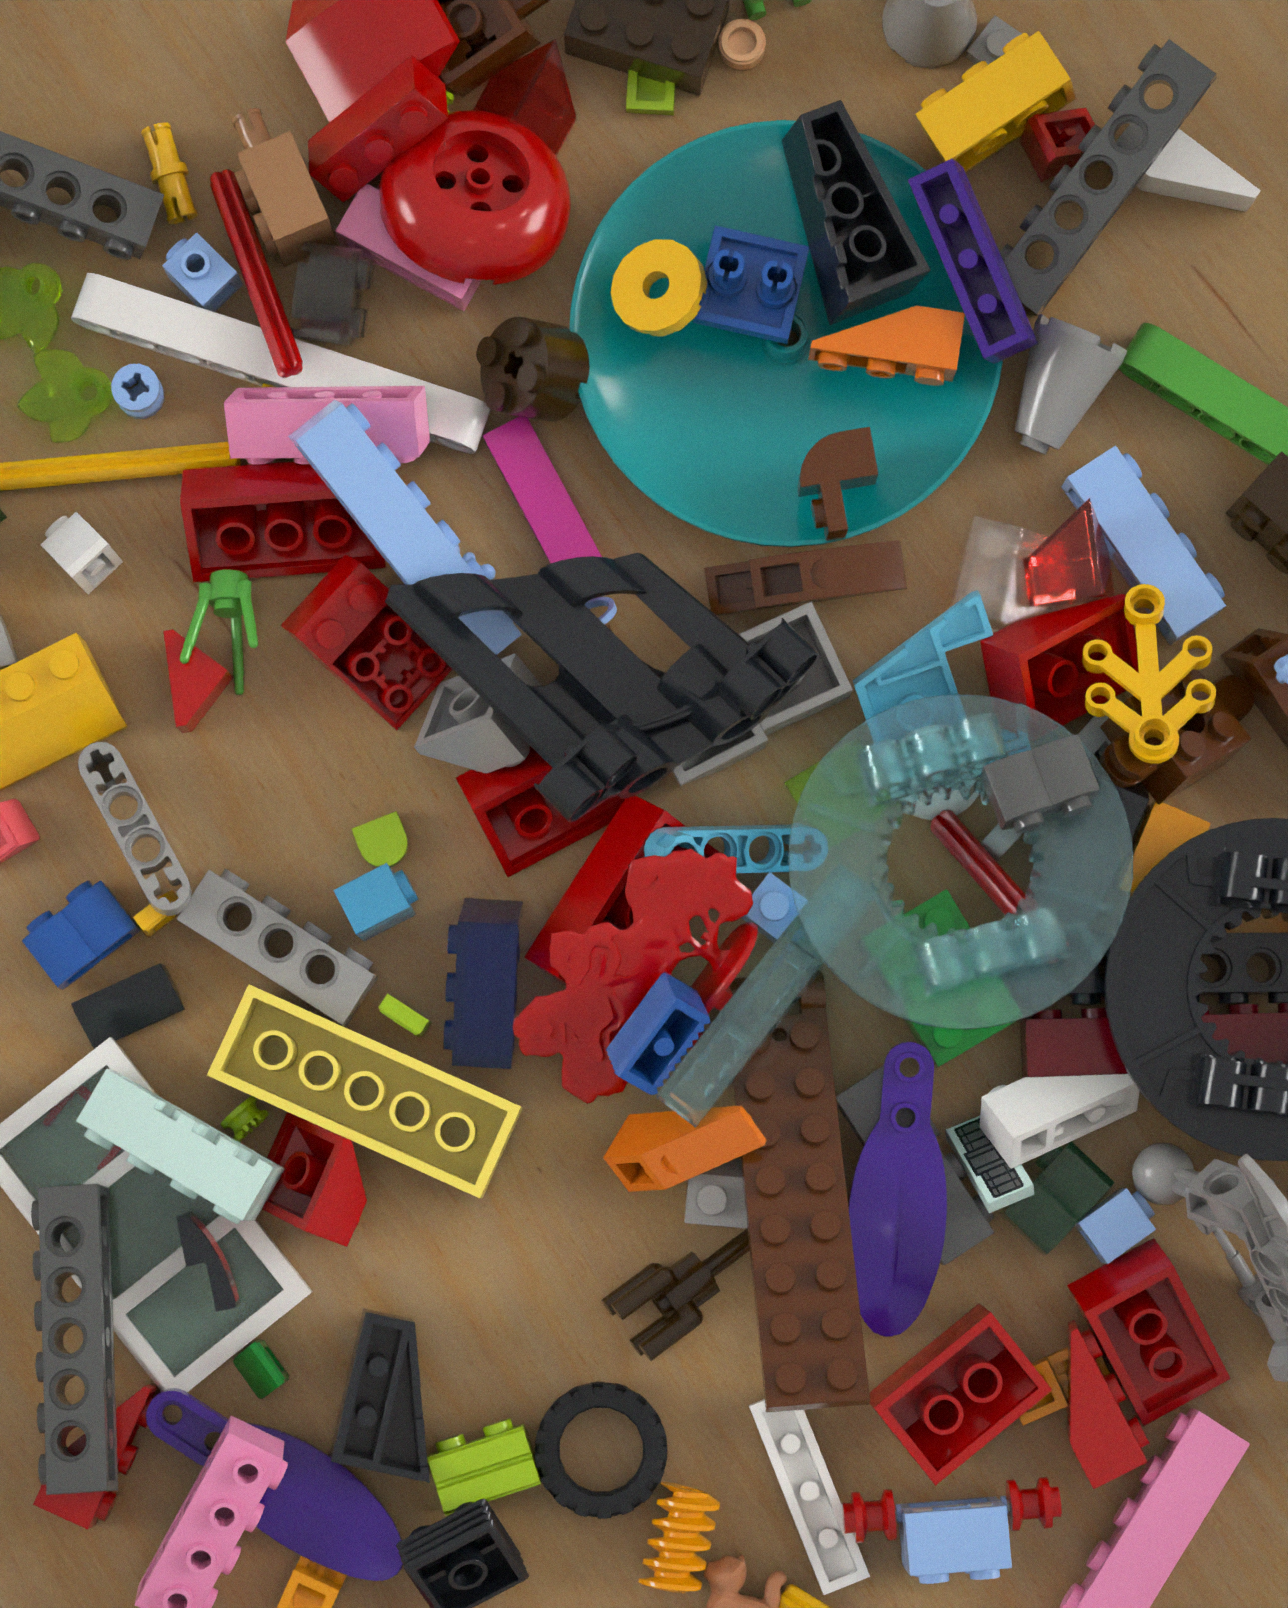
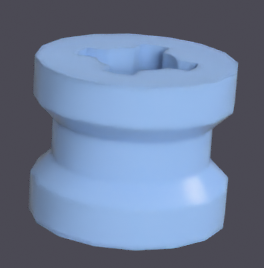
(141, 400)

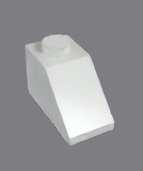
(80, 551)

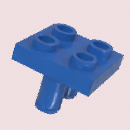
(752, 284)

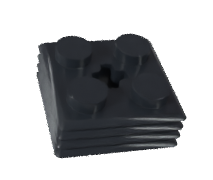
(462, 1558)

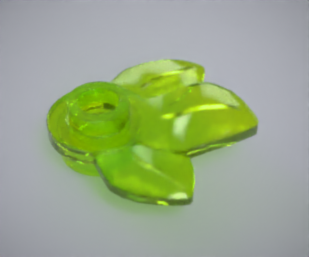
(28, 313)
(59, 397)

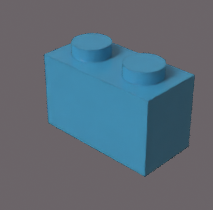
(377, 901)

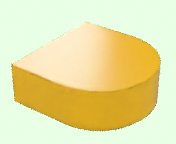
(152, 921)

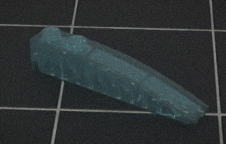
(743, 1025)

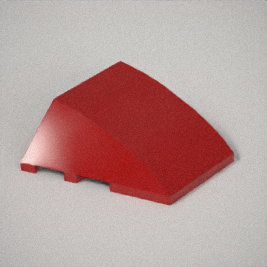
(356, 43)

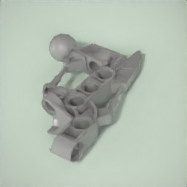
(1243, 1204)

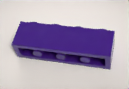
(972, 261)

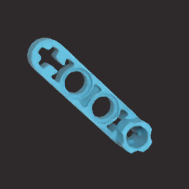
(736, 844)

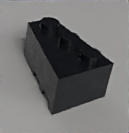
(382, 1403)

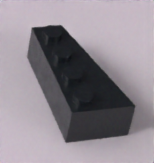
(849, 217)

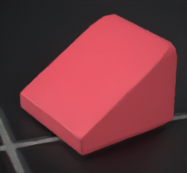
(15, 829)

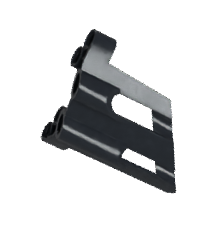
(607, 716)

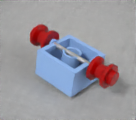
(955, 1533)

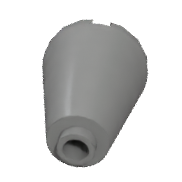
(929, 30)
(1062, 381)

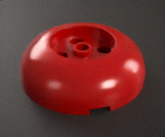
(499, 215)

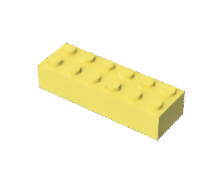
(365, 1091)

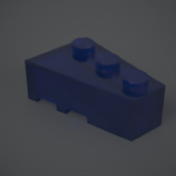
(483, 983)

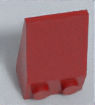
(1041, 657)
(1149, 1331)

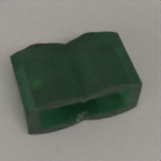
(1062, 1195)

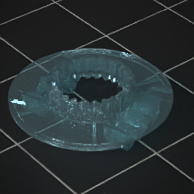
(974, 974)

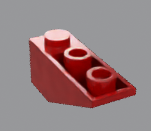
(1095, 1422)
(87, 1508)

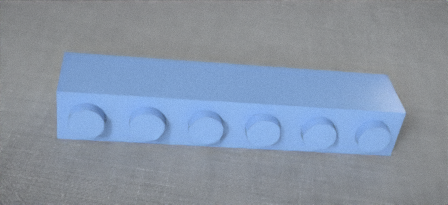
(390, 510)

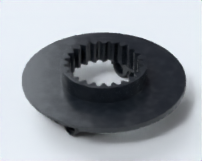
(1153, 988)

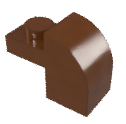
(833, 465)

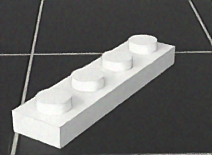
(810, 1496)

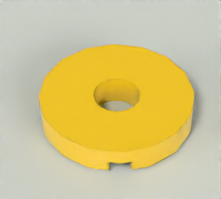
(645, 266)

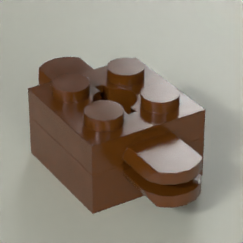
(485, 54)
(1204, 740)

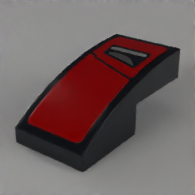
(200, 1248)

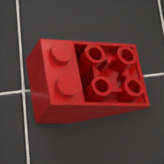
(366, 642)

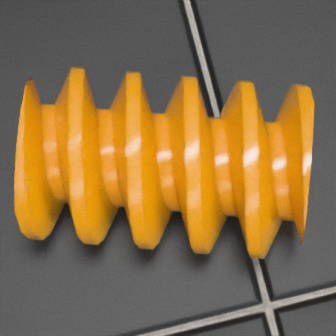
(680, 1539)

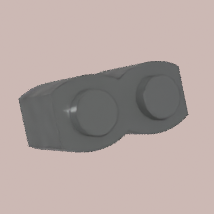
(1040, 784)

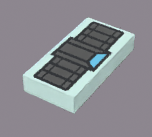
(986, 1168)

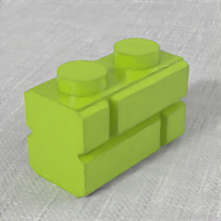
(484, 1466)

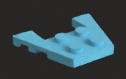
(919, 664)

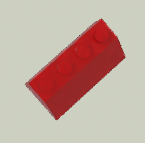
(267, 522)
(600, 885)

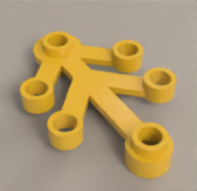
(1148, 683)

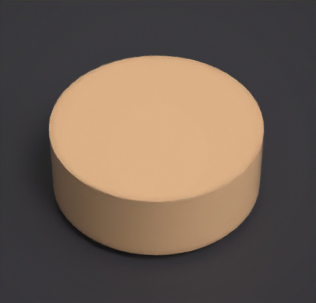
(741, 44)

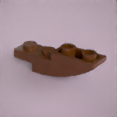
(805, 577)

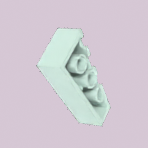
(179, 1146)

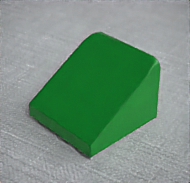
(261, 1368)

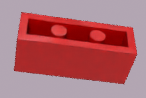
(377, 128)

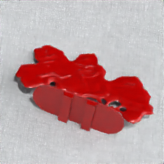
(615, 969)

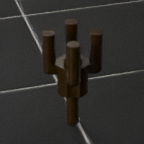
(675, 1293)

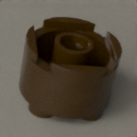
(532, 369)

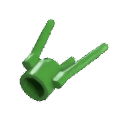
(231, 598)

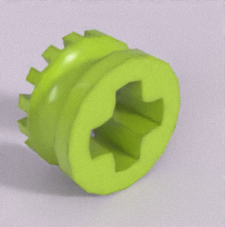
(243, 1118)

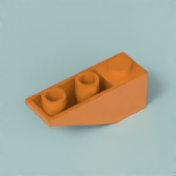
(907, 342)
(666, 1150)

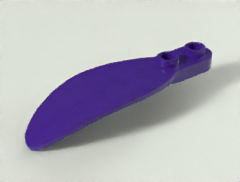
(899, 1201)
(317, 1505)

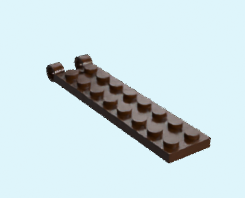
(801, 1219)

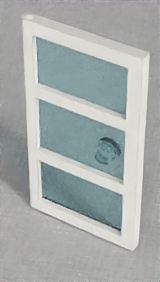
(158, 1303)

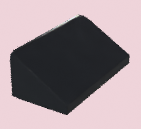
(128, 1005)

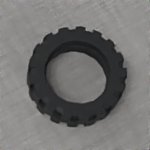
(601, 1503)

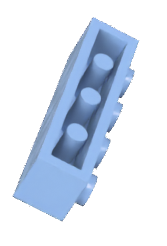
(1145, 543)

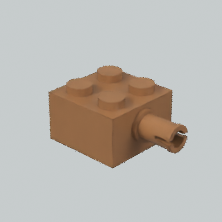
(281, 188)

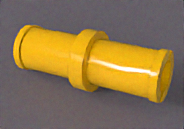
(169, 173)

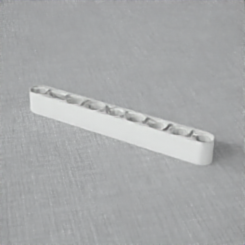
(242, 353)

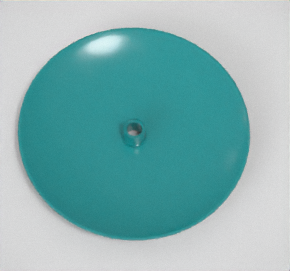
(726, 418)

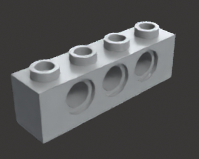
(208, 917)

